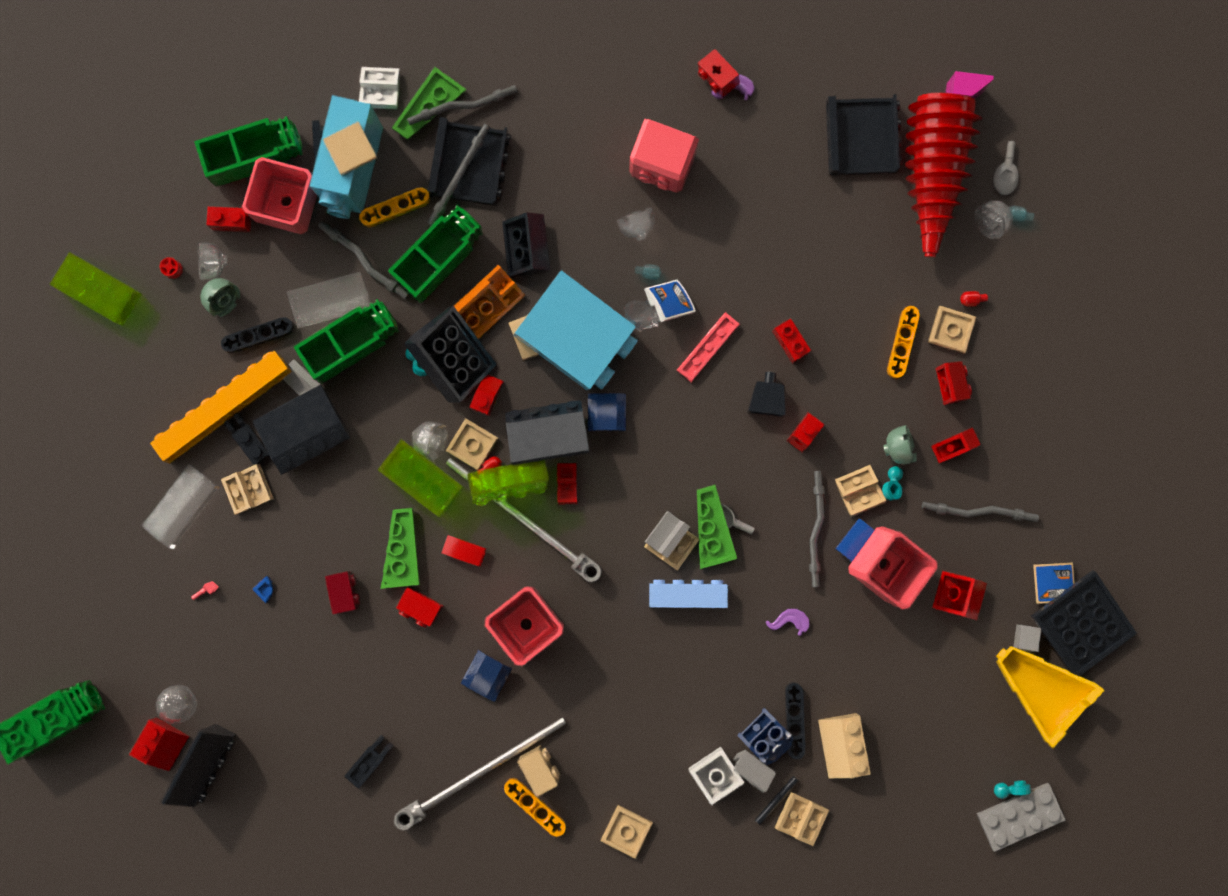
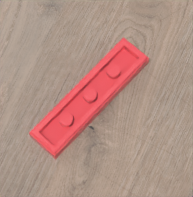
(708, 347)

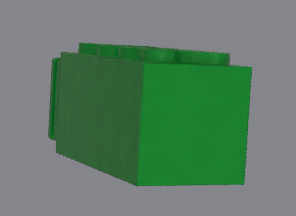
(234, 152)
(436, 253)
(346, 341)
(48, 720)

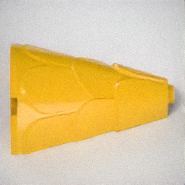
(1046, 692)

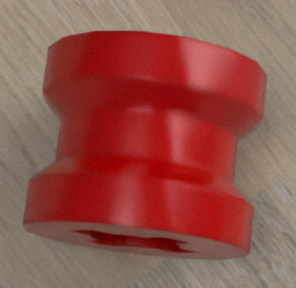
(167, 265)

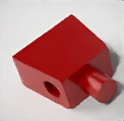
(805, 432)

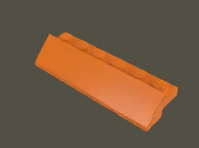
(489, 301)

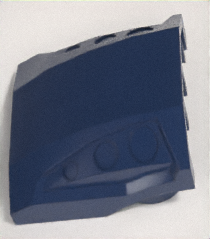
(606, 411)
(486, 676)
(766, 738)

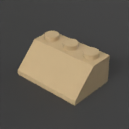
(844, 746)

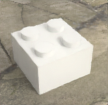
(716, 775)

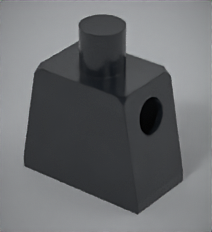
(768, 397)

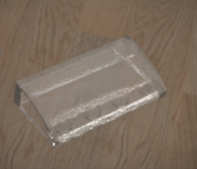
(328, 299)
(180, 506)

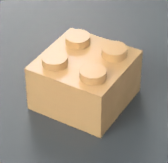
(538, 770)

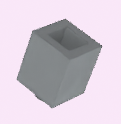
(1027, 638)

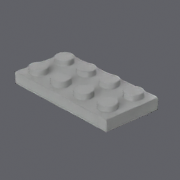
(1020, 817)

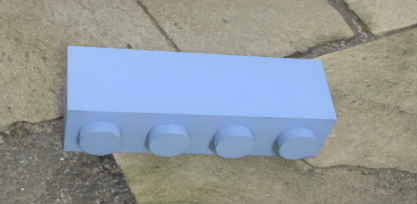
(688, 595)

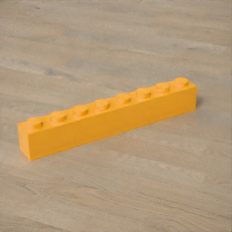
(220, 407)

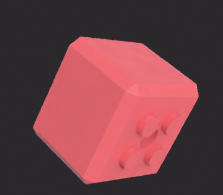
(662, 156)
(267, 188)
(905, 572)
(507, 630)

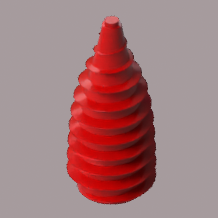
(940, 157)

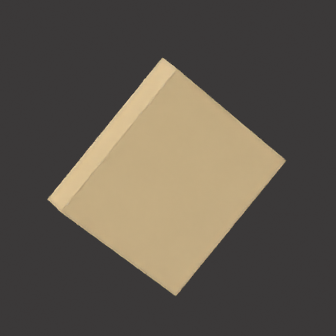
(349, 148)
(952, 329)
(472, 444)
(626, 831)

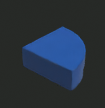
(264, 589)

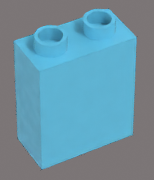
(348, 191)
(576, 332)

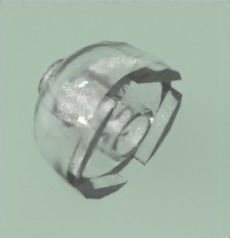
(994, 219)
(637, 224)
(210, 260)
(429, 439)
(176, 704)

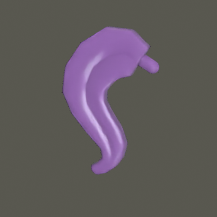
(745, 87)
(795, 616)

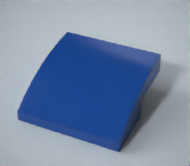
(855, 539)

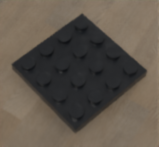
(1084, 624)

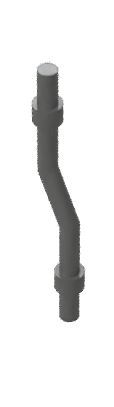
(426, 114)
(477, 142)
(336, 235)
(1017, 514)
(815, 566)

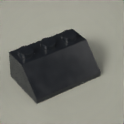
(526, 245)

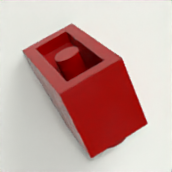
(486, 395)
(955, 445)

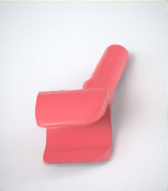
(209, 587)

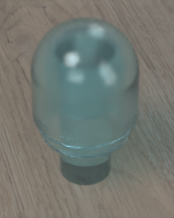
(1020, 213)
(649, 271)

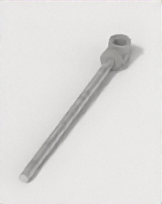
(580, 563)
(417, 811)

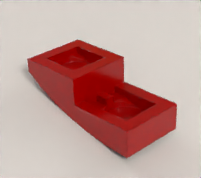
(566, 483)
(464, 550)

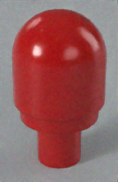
(972, 298)
(492, 462)

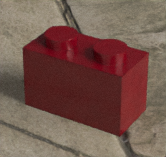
(342, 592)

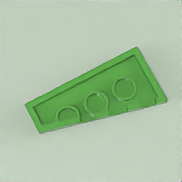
(434, 91)
(714, 534)
(401, 556)

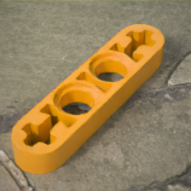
(395, 209)
(904, 342)
(532, 809)

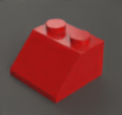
(953, 382)
(959, 595)
(159, 744)

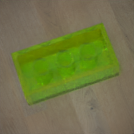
(95, 289)
(421, 478)
(507, 482)

